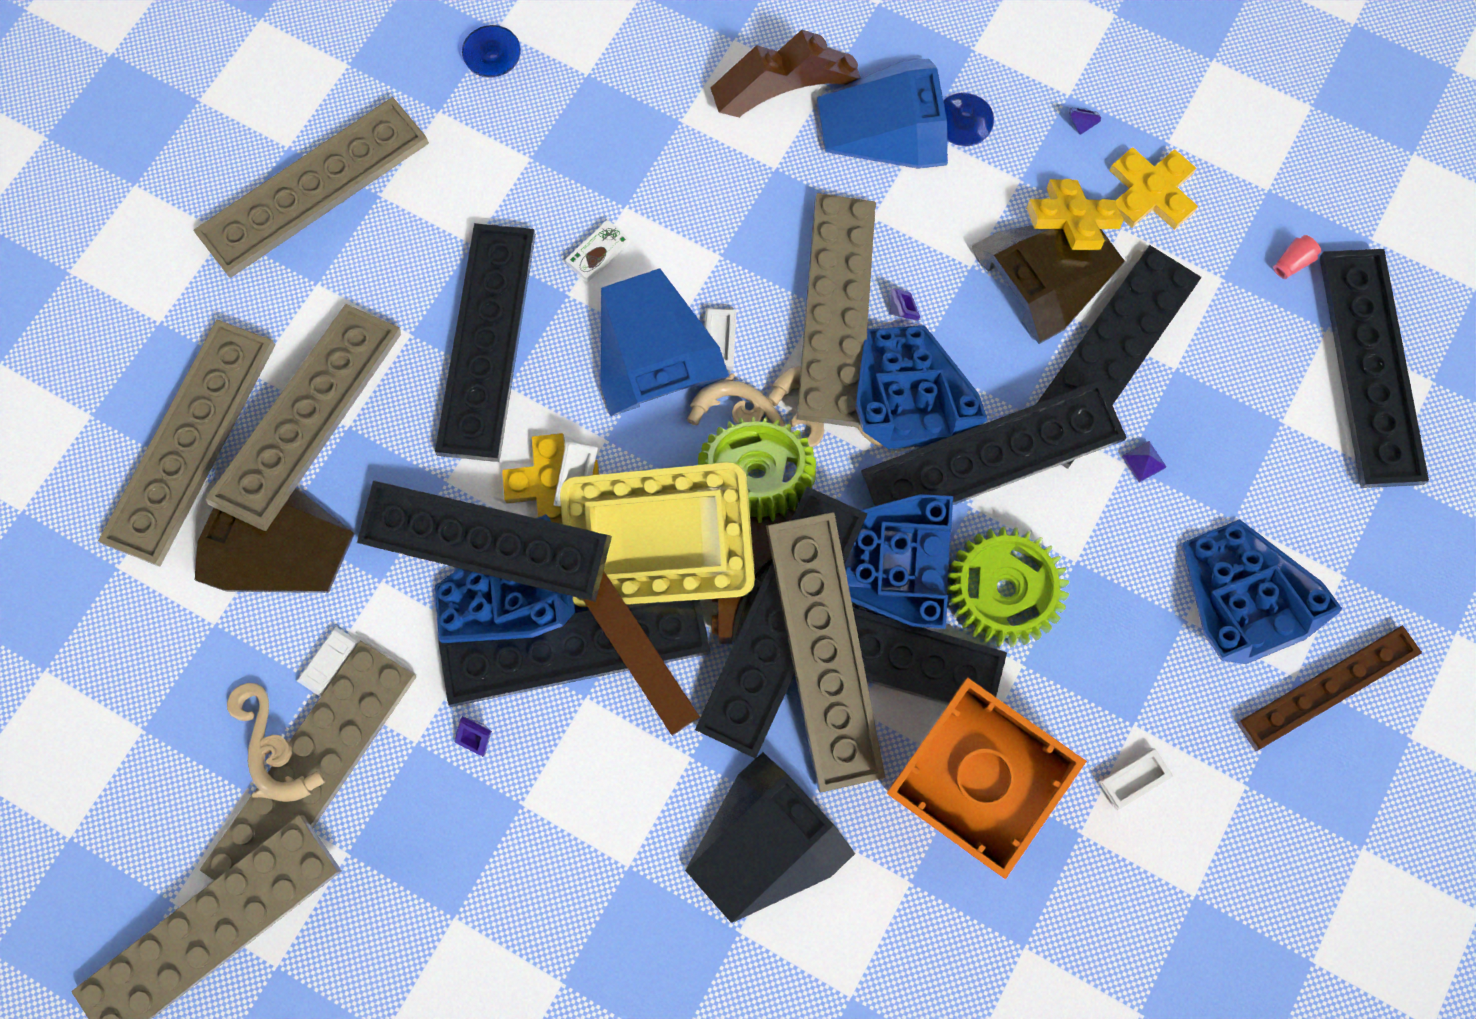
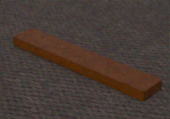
(641, 658)
(1329, 688)

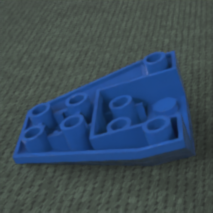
(888, 117)
(652, 343)
(913, 390)
(904, 560)
(1253, 594)
(492, 608)

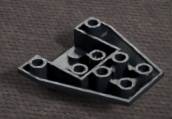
(765, 843)

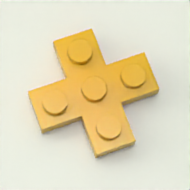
(1154, 188)
(1074, 214)
(541, 479)

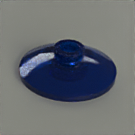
(491, 41)
(970, 129)

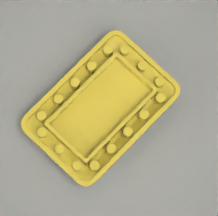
(671, 530)

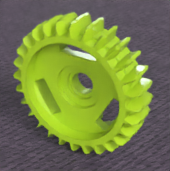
(768, 449)
(1032, 588)

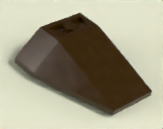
(1048, 274)
(292, 556)

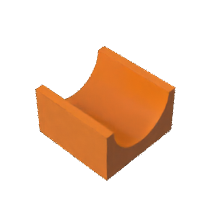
(986, 777)

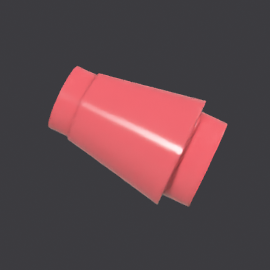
(1298, 255)

